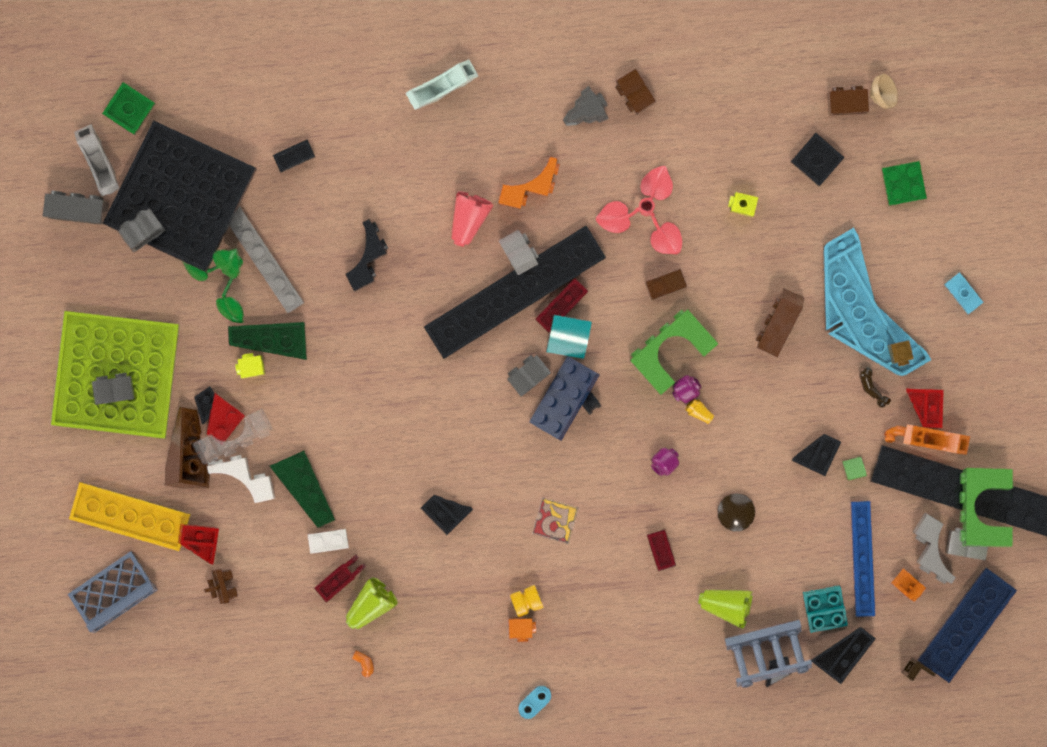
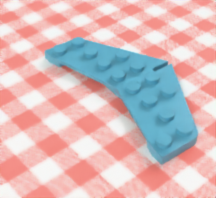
(852, 302)

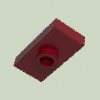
(661, 550)

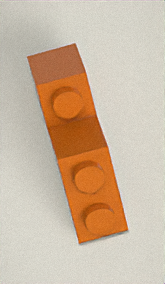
(542, 185)

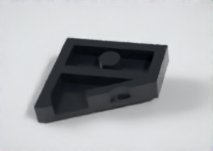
(445, 513)

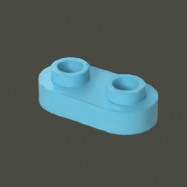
(534, 702)

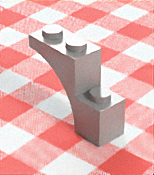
(97, 160)
(928, 531)

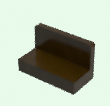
(913, 668)

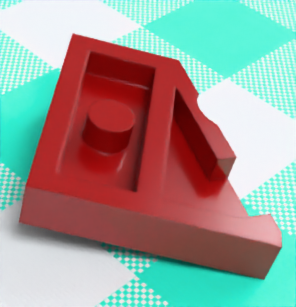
(928, 406)

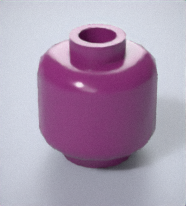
(686, 389)
(665, 461)

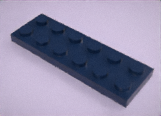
(967, 625)

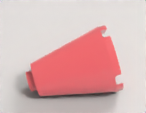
(468, 217)

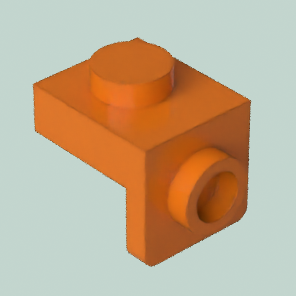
(908, 585)

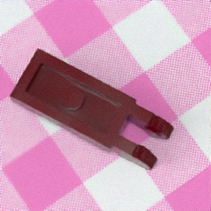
(338, 579)

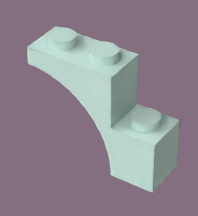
(442, 85)

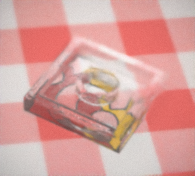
(555, 520)

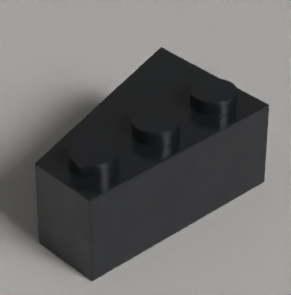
(844, 655)

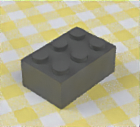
(75, 207)

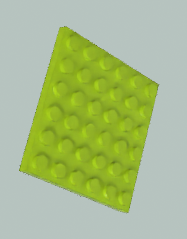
(111, 346)

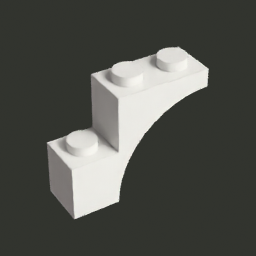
(238, 467)

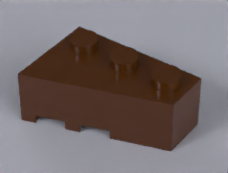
(780, 322)

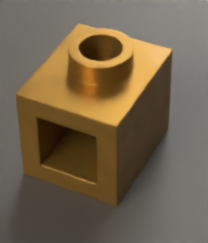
(900, 353)

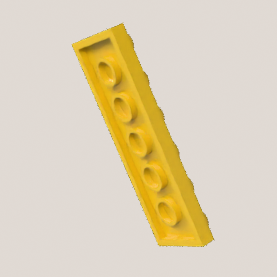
(128, 516)

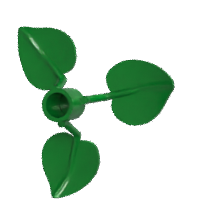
(230, 265)

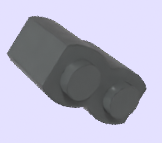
(141, 230)
(528, 375)
(114, 389)

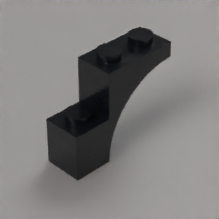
(375, 248)

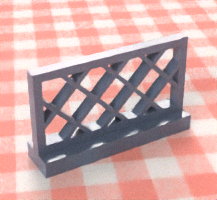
(119, 607)

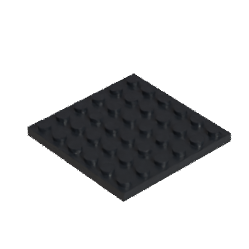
(187, 189)

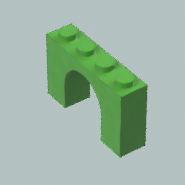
(647, 359)
(974, 531)

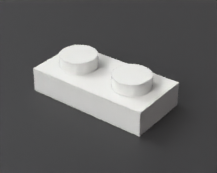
(328, 541)

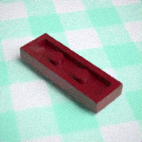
(562, 304)

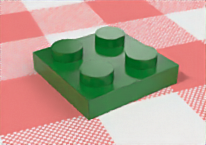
(128, 108)
(904, 183)

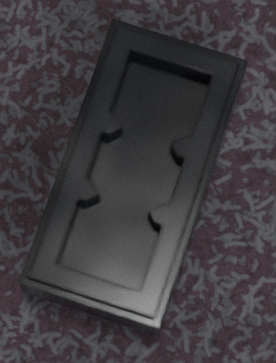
(294, 156)

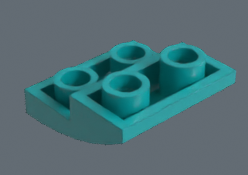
(569, 336)
(825, 609)

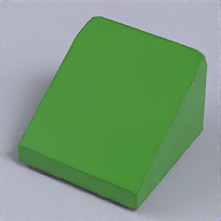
(854, 468)

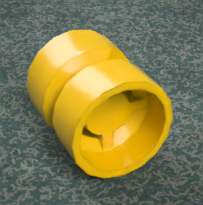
(525, 601)

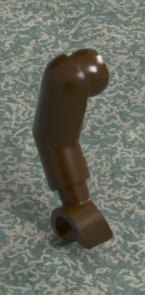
(868, 387)

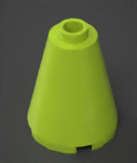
(370, 604)
(727, 605)

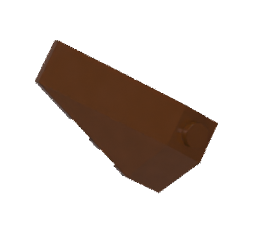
(183, 465)

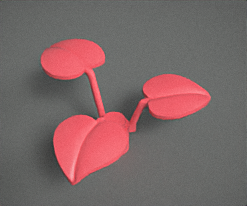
(657, 185)

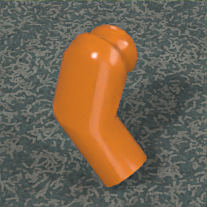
(891, 433)
(366, 663)

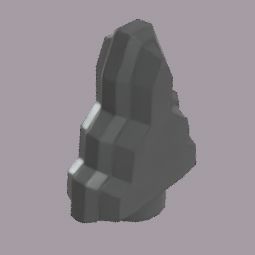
(587, 109)

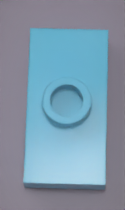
(963, 293)

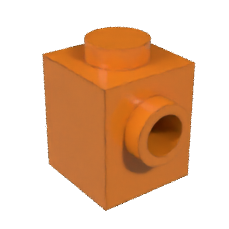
(521, 628)

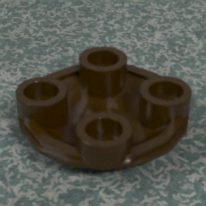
(736, 512)

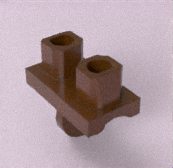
(224, 594)

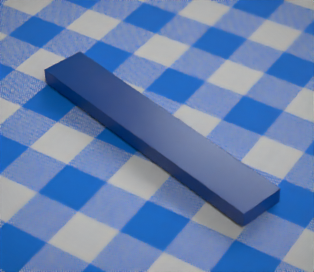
(862, 559)

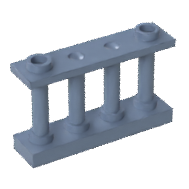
(773, 635)

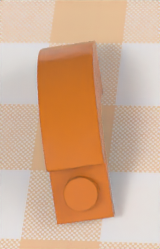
(936, 439)

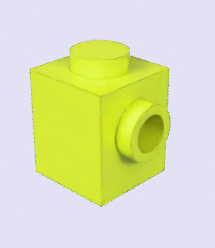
(743, 204)
(250, 366)

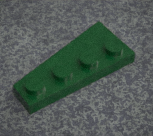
(278, 338)
(304, 486)

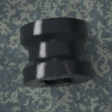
(591, 403)

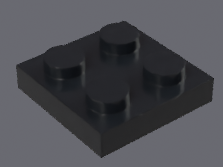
(817, 159)

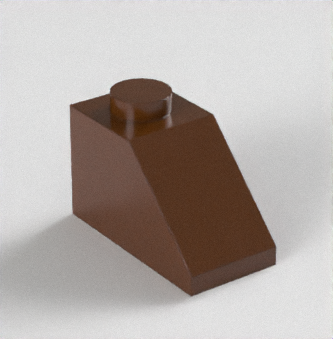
(665, 284)

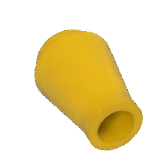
(699, 411)

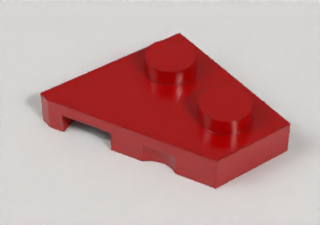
(223, 418)
(199, 540)

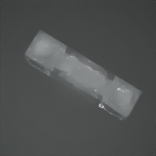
(210, 448)

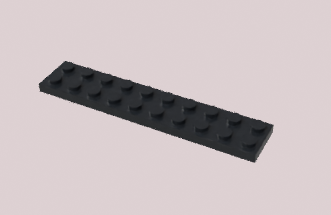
(514, 292)
(942, 485)

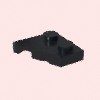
(818, 454)

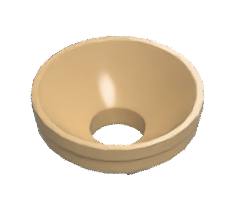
(884, 91)

